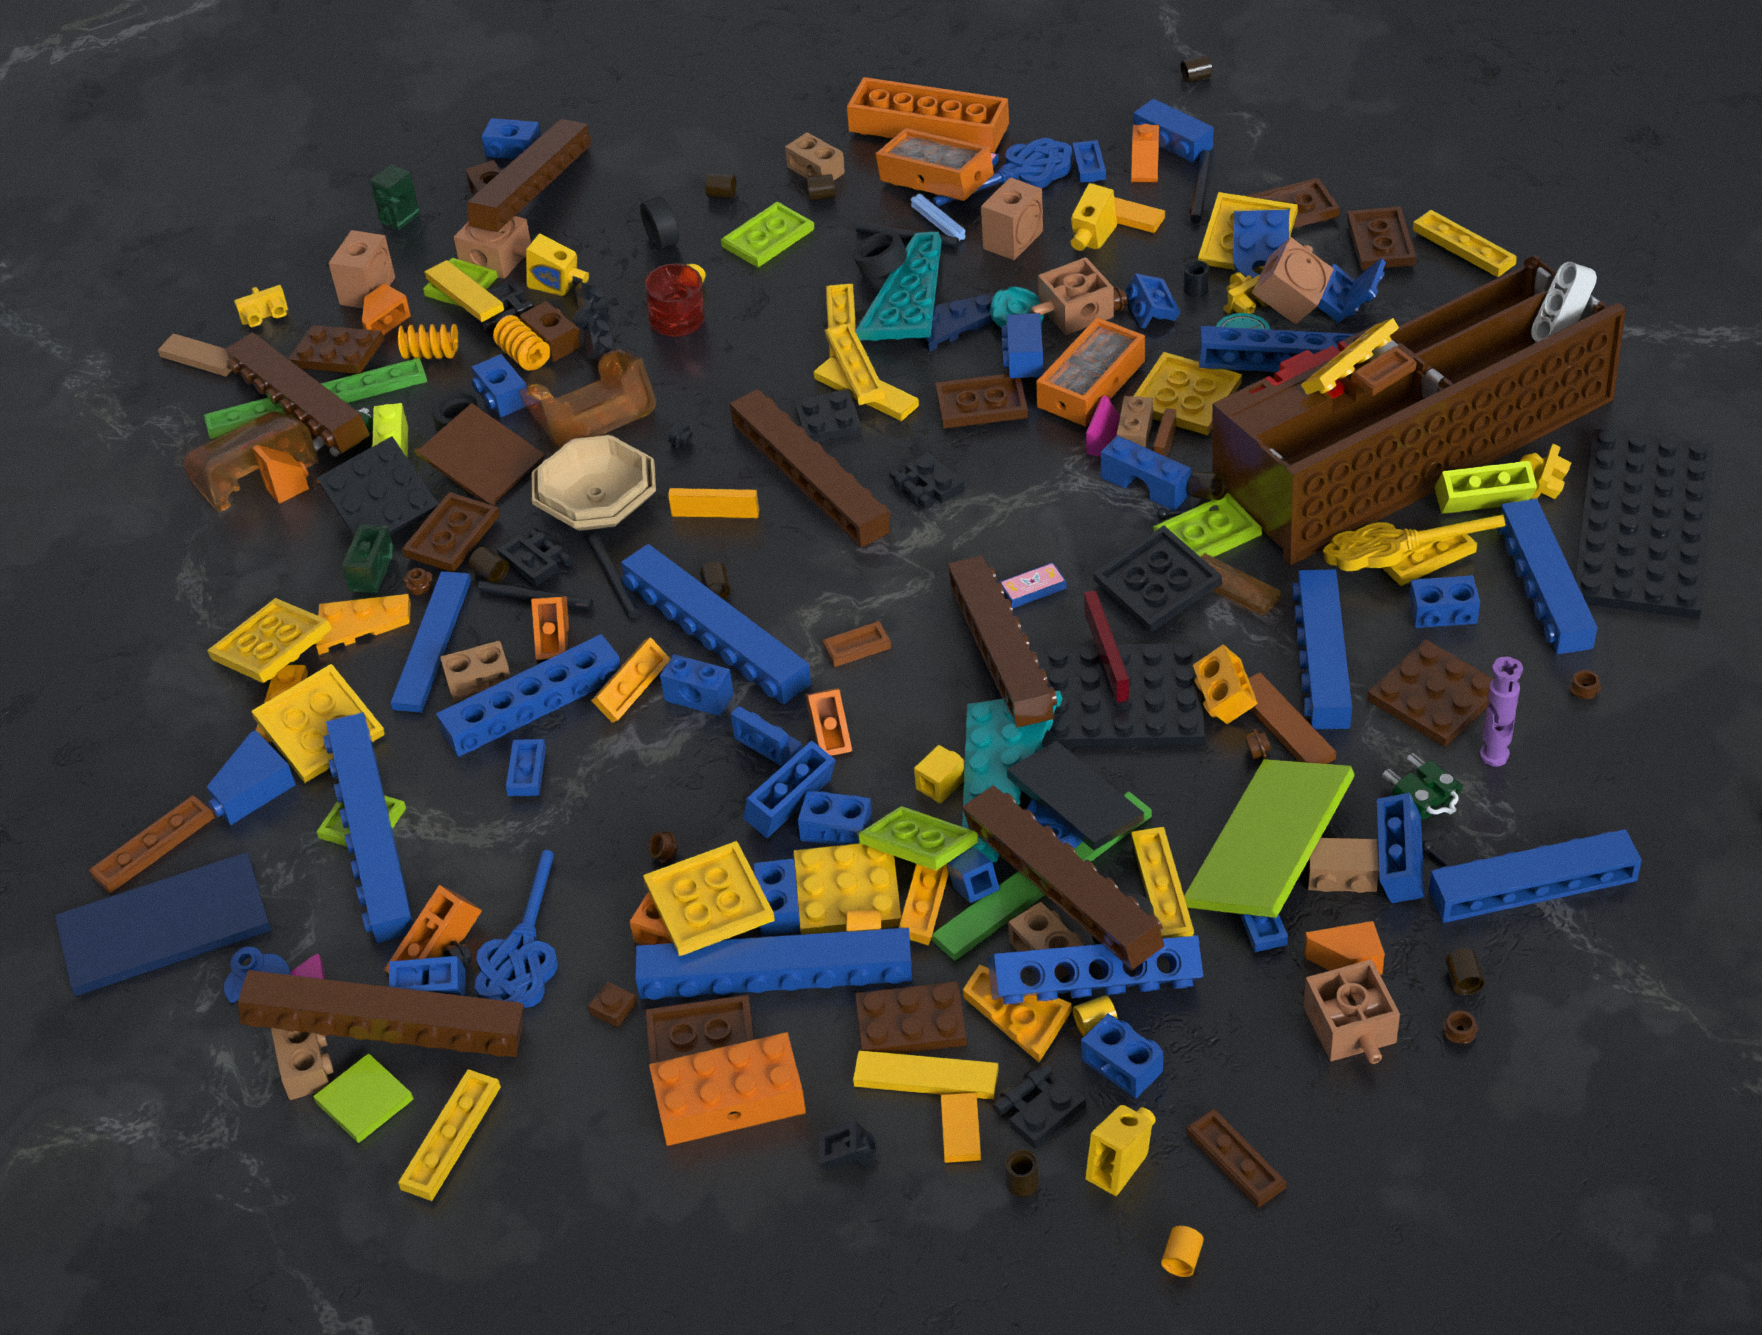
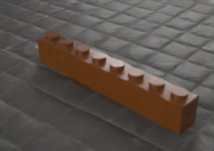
(528, 175)
(297, 393)
(810, 468)
(1001, 642)
(1065, 877)
(381, 1013)

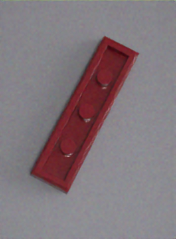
(1106, 646)

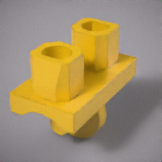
(1240, 294)
(261, 305)
(1548, 472)

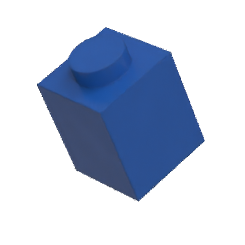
(973, 875)

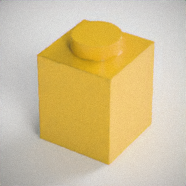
(939, 774)

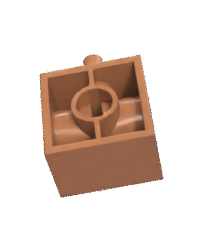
(1012, 218)
(494, 249)
(360, 267)
(1293, 280)
(1074, 296)
(1351, 1011)

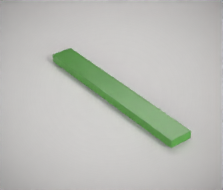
(347, 388)
(1000, 907)

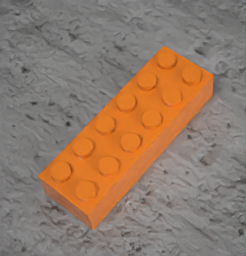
(890, 107)

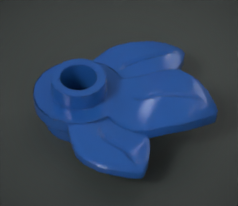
(260, 962)

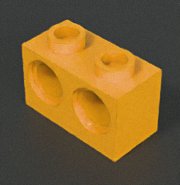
(1224, 684)

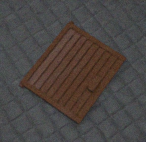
(480, 454)

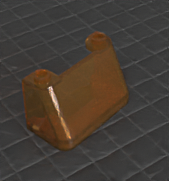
(599, 407)
(225, 459)

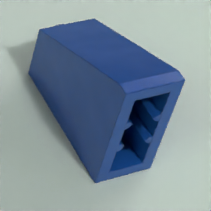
(249, 779)

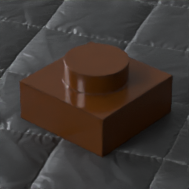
(612, 1004)

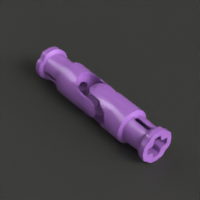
(1501, 710)

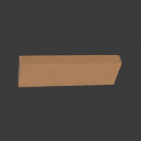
(195, 354)

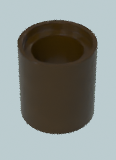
(1196, 68)
(721, 185)
(820, 187)
(1207, 485)
(488, 565)
(715, 578)
(1465, 971)
(1019, 1161)

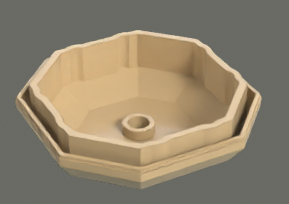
(593, 482)

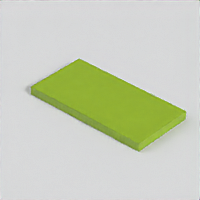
(1269, 838)

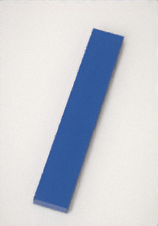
(431, 642)

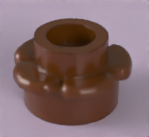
(1120, 299)
(418, 581)
(1585, 684)
(1257, 744)
(663, 846)
(1460, 1020)

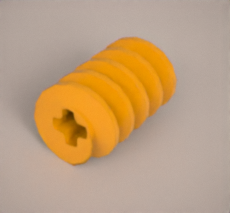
(428, 343)
(521, 343)

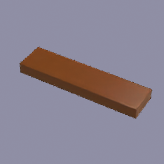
(1288, 724)
(151, 844)

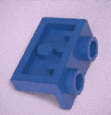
(1150, 298)
(763, 737)

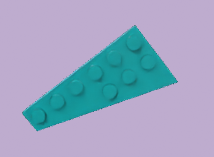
(908, 295)
(992, 748)

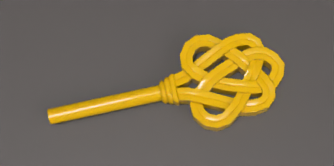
(1382, 545)

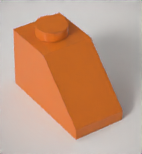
(1145, 153)
(384, 309)
(281, 473)
(550, 626)
(829, 721)
(1344, 946)

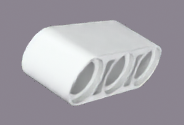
(1564, 300)

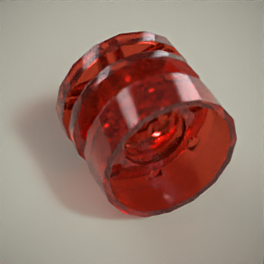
(675, 299)

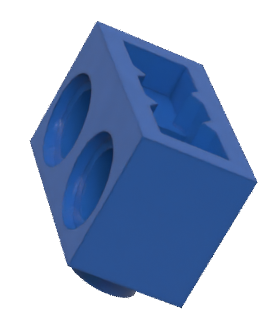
(1444, 601)
(833, 818)
(780, 888)
(430, 974)
(1119, 1059)

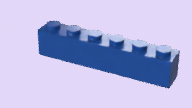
(1547, 577)
(1323, 650)
(1534, 875)

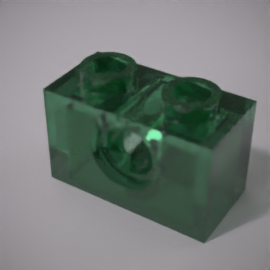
(395, 197)
(368, 558)

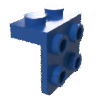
(1345, 295)

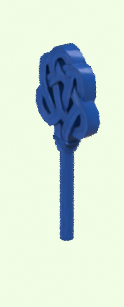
(1030, 163)
(504, 959)

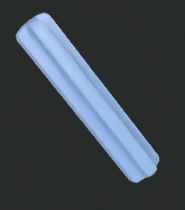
(937, 217)

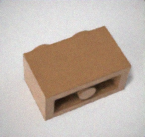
(1344, 865)

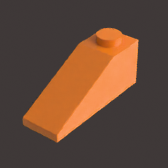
(442, 920)

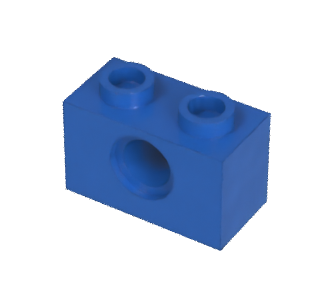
(509, 137)
(498, 385)
(696, 685)

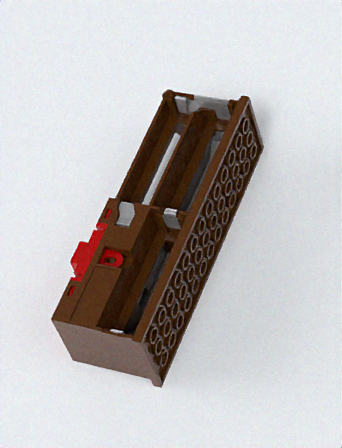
(1476, 395)

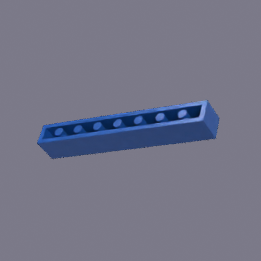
(716, 624)
(370, 828)
(775, 964)

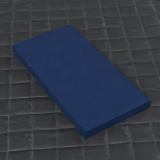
(161, 923)

